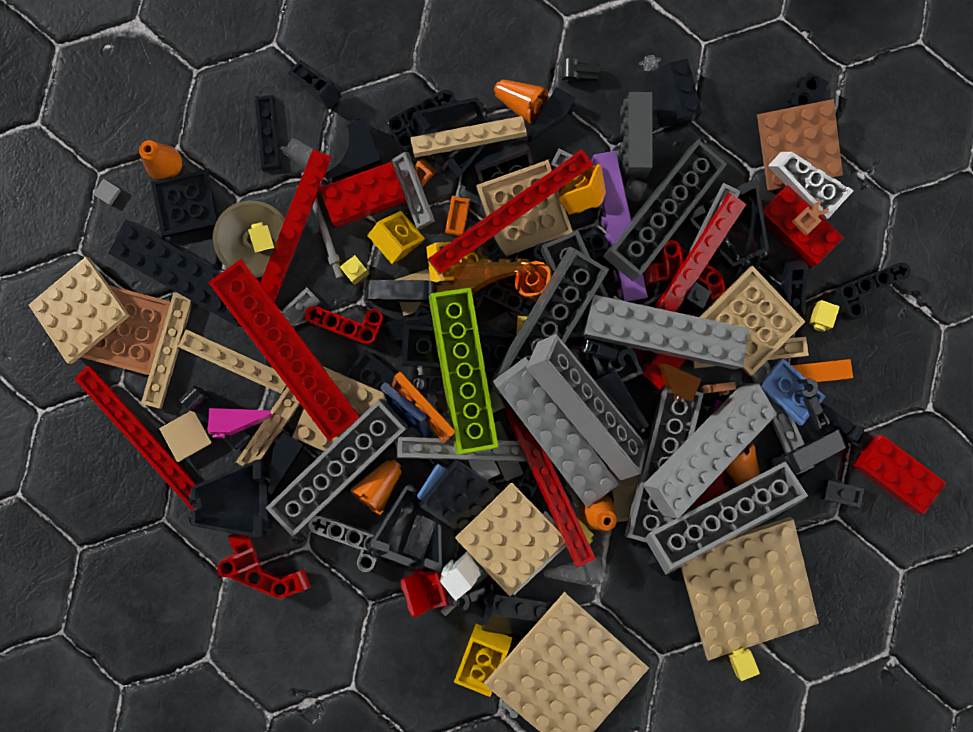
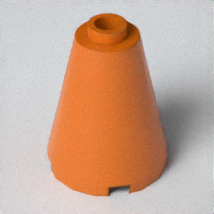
(522, 98)
(160, 159)
(533, 284)
(744, 466)
(378, 486)
(599, 515)

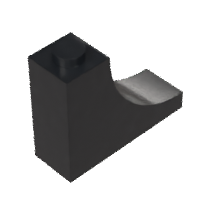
(360, 154)

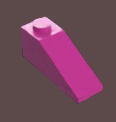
(231, 421)

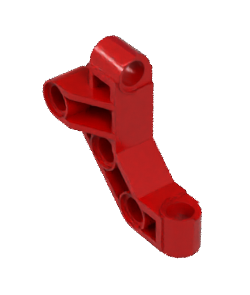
(668, 264)
(246, 561)

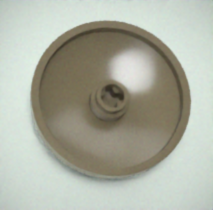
(232, 236)

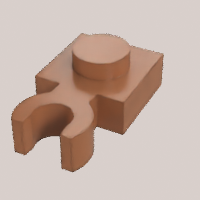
(809, 218)
(722, 388)

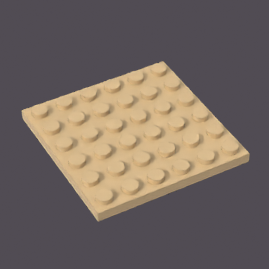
(750, 589)
(566, 671)

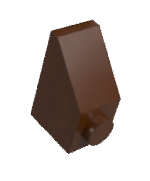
(679, 383)

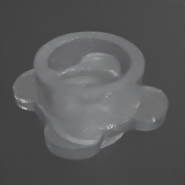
(650, 62)

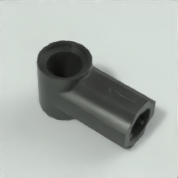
(575, 70)

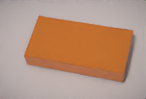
(457, 216)

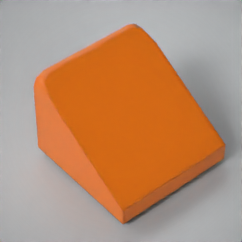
(424, 171)

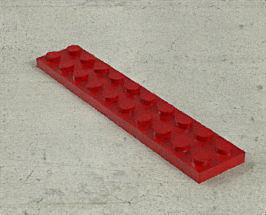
(284, 349)

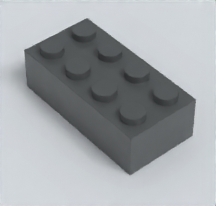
(637, 135)

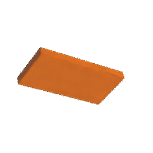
(436, 421)

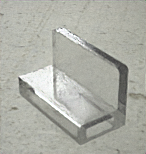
(297, 152)

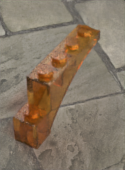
(480, 274)

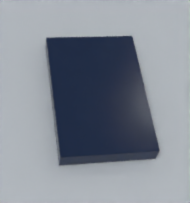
(407, 410)

